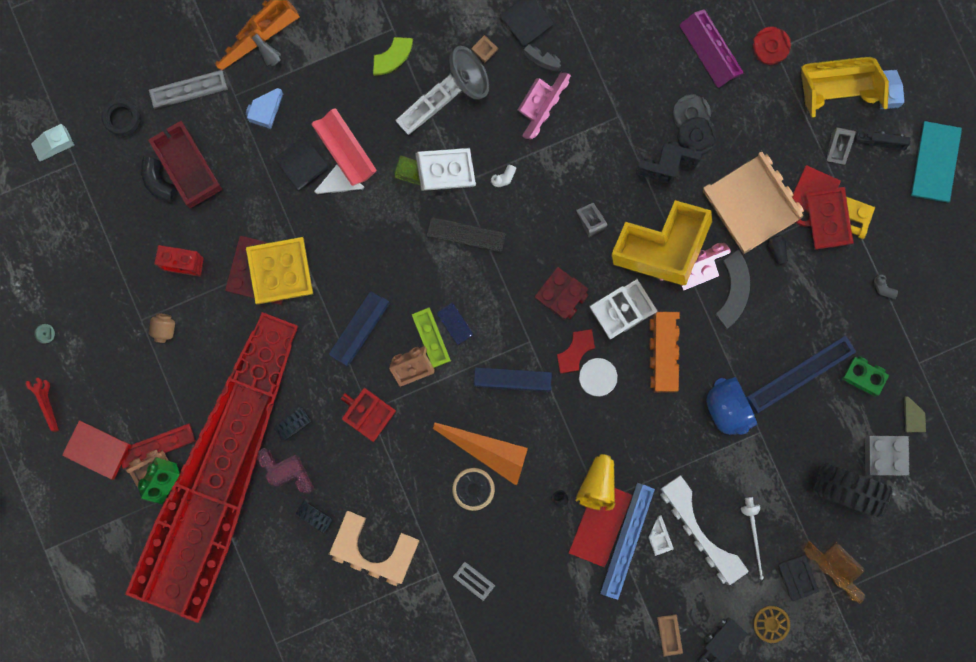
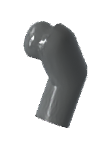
(883, 289)

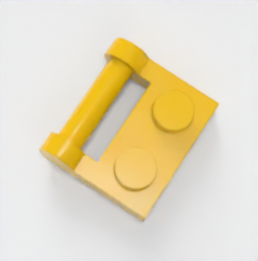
(861, 214)

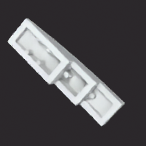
(428, 105)

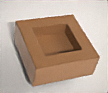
(484, 49)

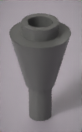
(268, 53)

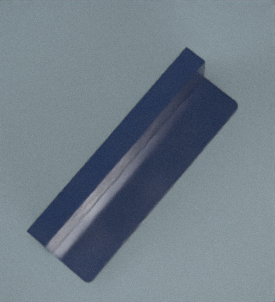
(359, 328)
(512, 379)

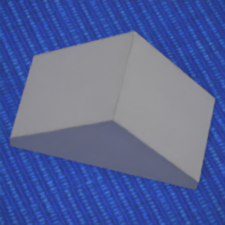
(840, 145)
(591, 219)

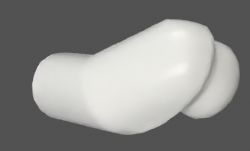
(503, 179)

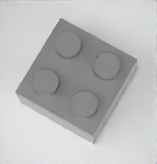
(887, 455)

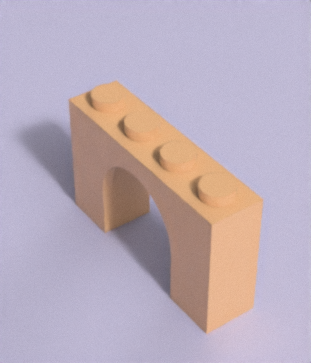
(346, 549)

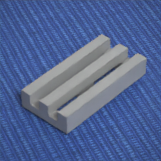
(487, 591)

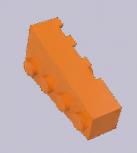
(665, 352)

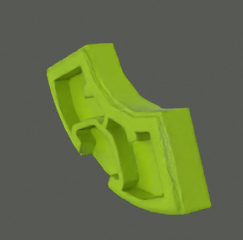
(394, 57)

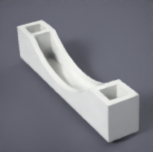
(680, 497)

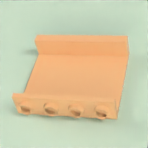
(754, 203)

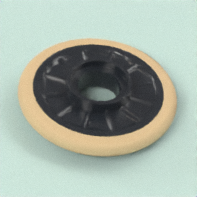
(485, 485)

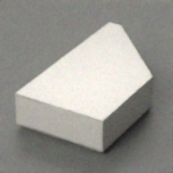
(659, 537)

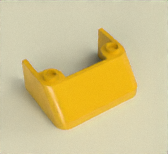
(844, 79)

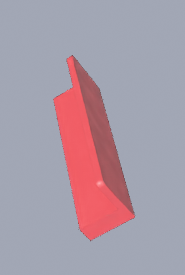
(344, 147)

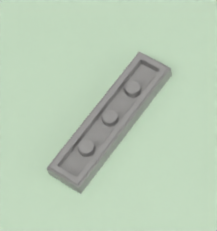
(188, 89)

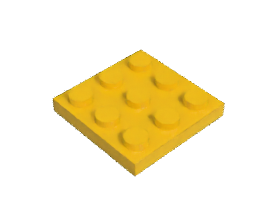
(279, 270)

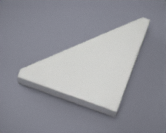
(336, 182)

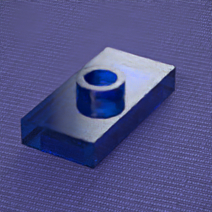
(455, 324)

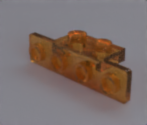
(839, 566)

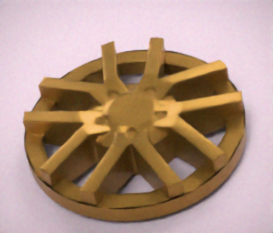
(771, 624)

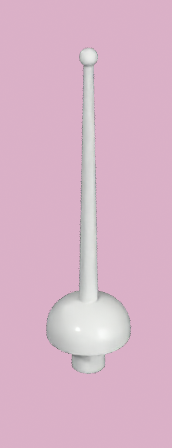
(751, 510)

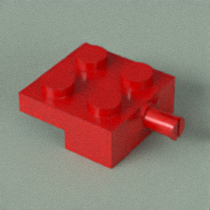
(367, 414)

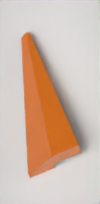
(266, 23)
(498, 455)

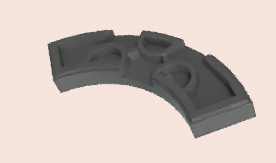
(739, 289)

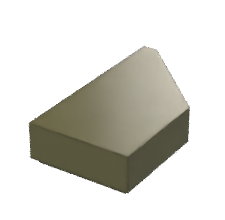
(914, 417)

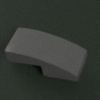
(548, 61)

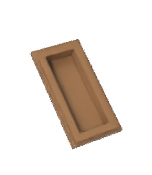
(670, 635)

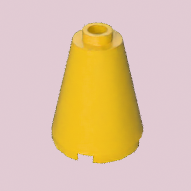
(598, 485)

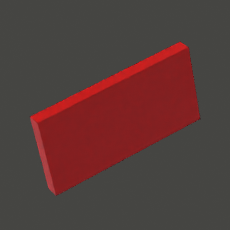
(599, 530)

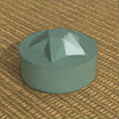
(44, 333)

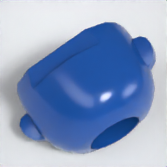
(730, 407)

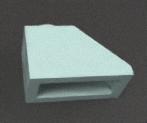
(52, 142)

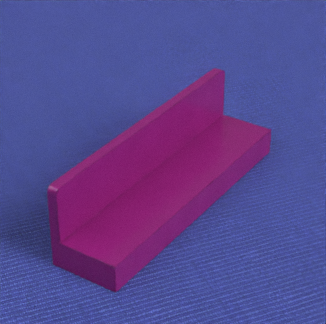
(711, 48)

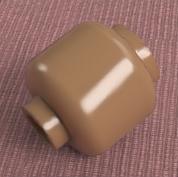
(161, 327)

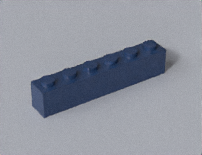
(800, 374)

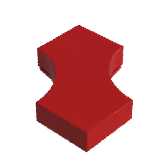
(581, 343)

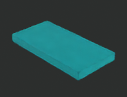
(936, 161)

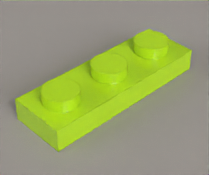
(431, 337)

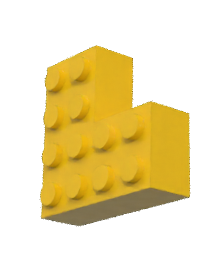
(665, 253)

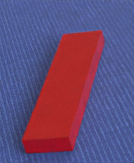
(166, 441)

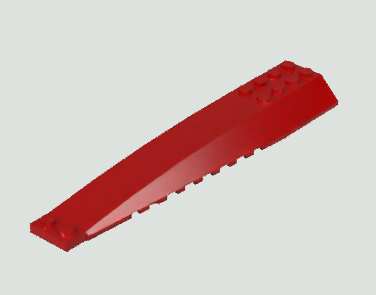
(206, 500)

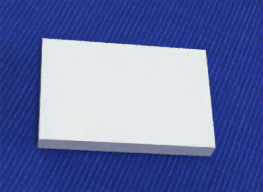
(445, 169)

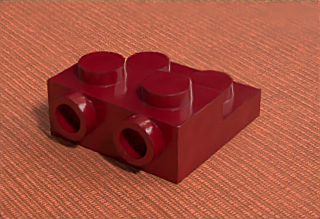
(562, 294)

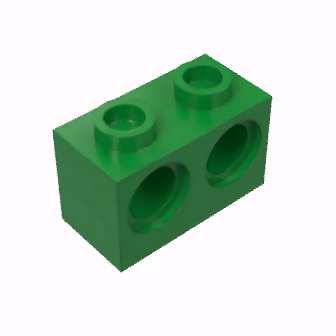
(863, 381)
(158, 480)

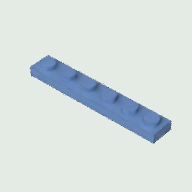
(627, 541)

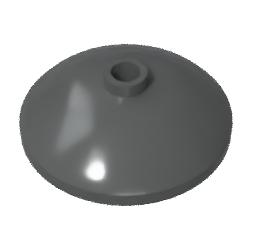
(468, 72)

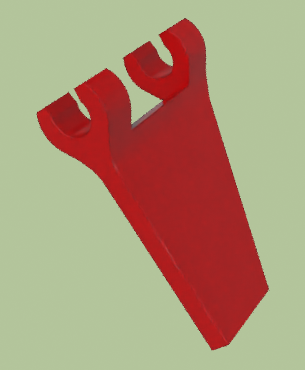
(43, 400)

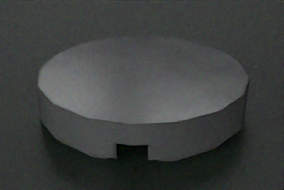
(689, 107)

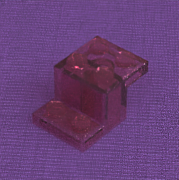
(285, 471)

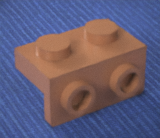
(139, 468)

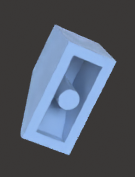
(895, 89)
(264, 108)

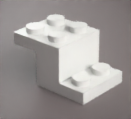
(623, 309)

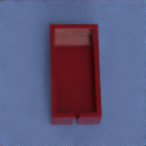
(185, 165)

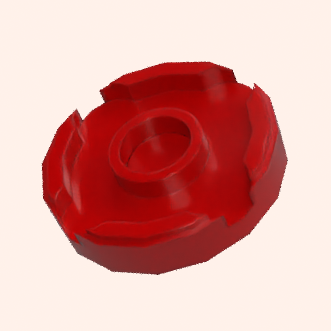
(771, 45)

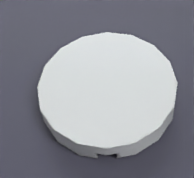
(598, 377)

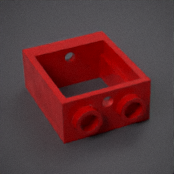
(174, 259)

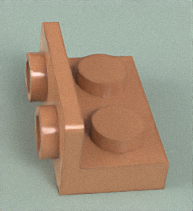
(411, 366)

